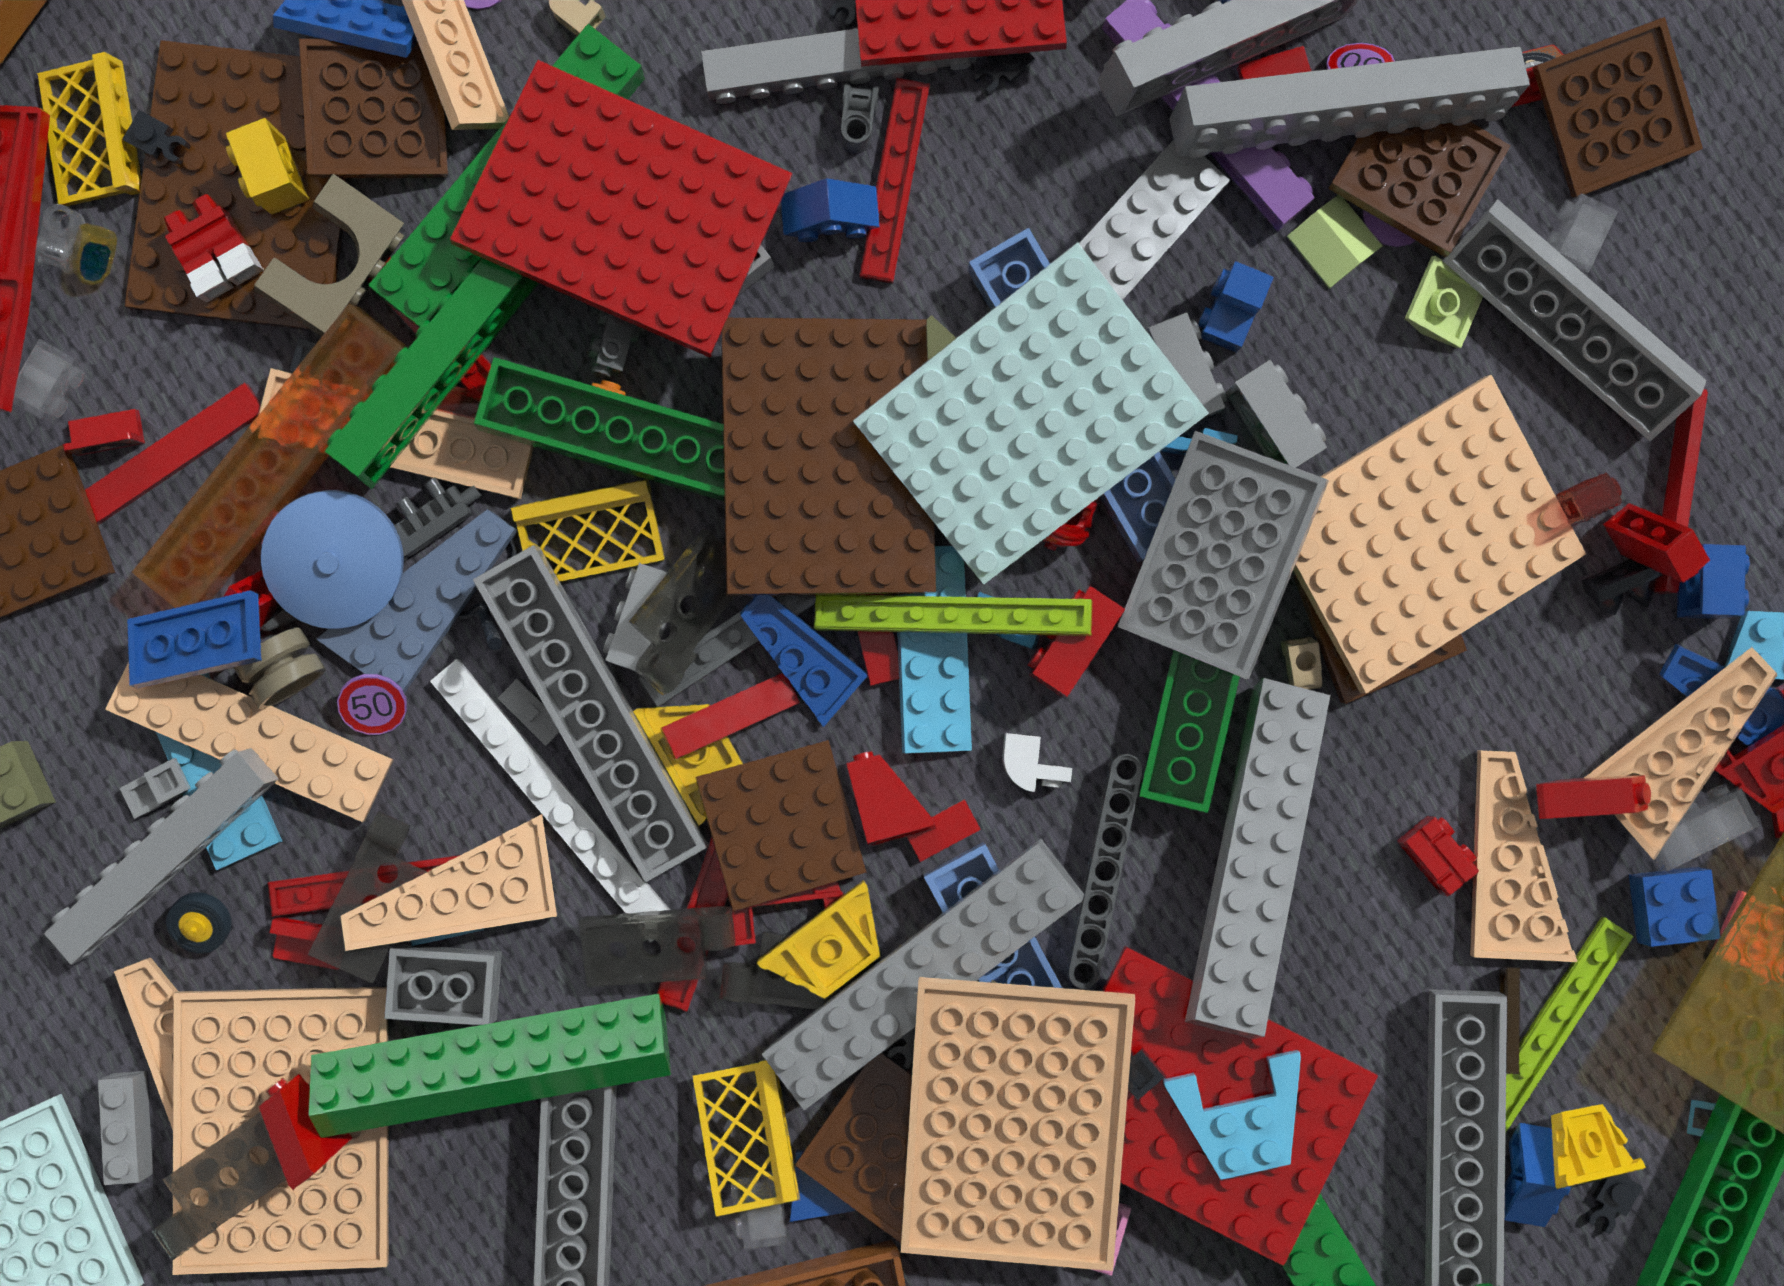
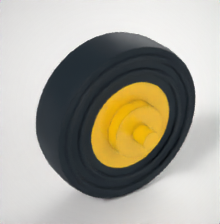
(198, 922)

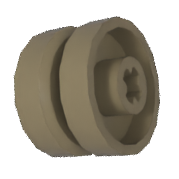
(282, 669)

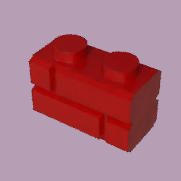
(1438, 854)

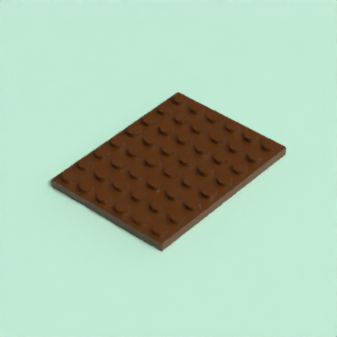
(203, 97)
(802, 483)

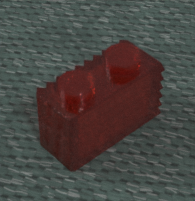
(1590, 498)

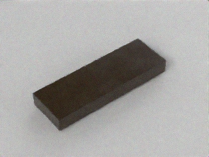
(1510, 987)

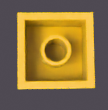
(266, 166)

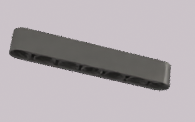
(1106, 887)

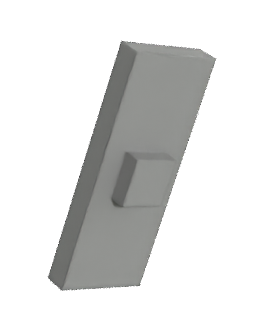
(529, 711)

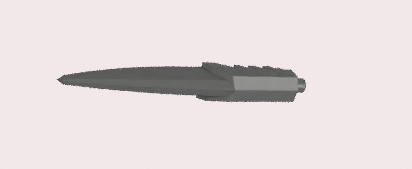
(419, 525)

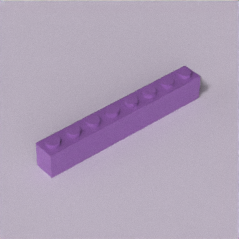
(1259, 173)

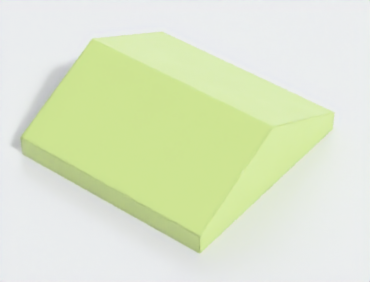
(1334, 241)
(1443, 304)

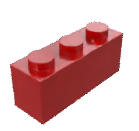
(1657, 542)

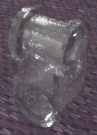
(57, 241)

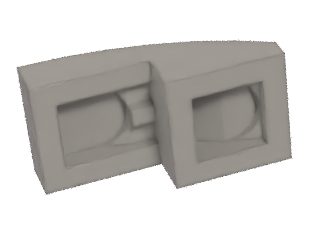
(155, 788)

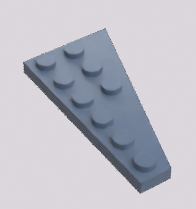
(424, 605)

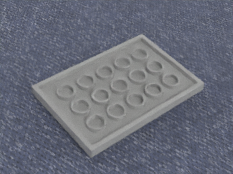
(1222, 554)

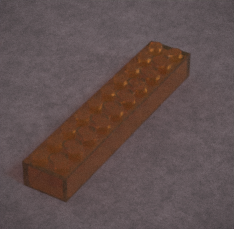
(269, 462)

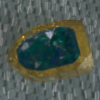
(93, 253)

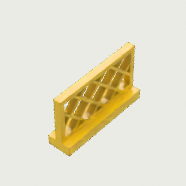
(114, 119)
(588, 502)
(776, 1134)

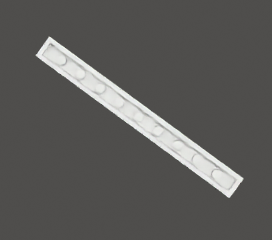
(546, 790)

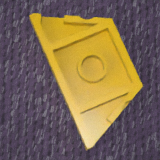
(685, 769)
(829, 946)
(1589, 1147)

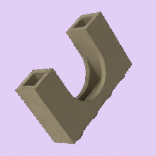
(372, 233)

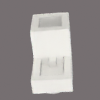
(1022, 767)

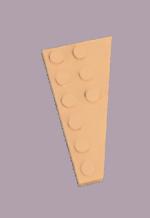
(1687, 746)
(480, 889)
(1514, 889)
(150, 1005)

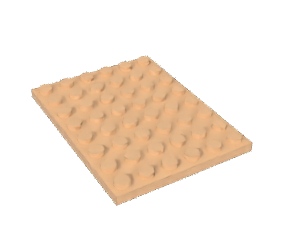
(1431, 534)
(224, 1061)
(1017, 1123)

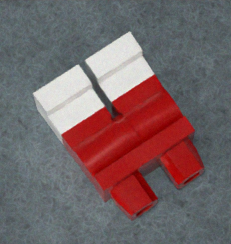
(203, 238)

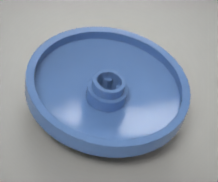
(332, 559)

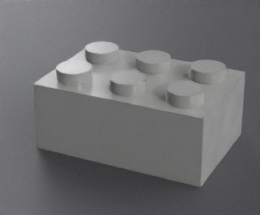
(1276, 416)
(443, 984)

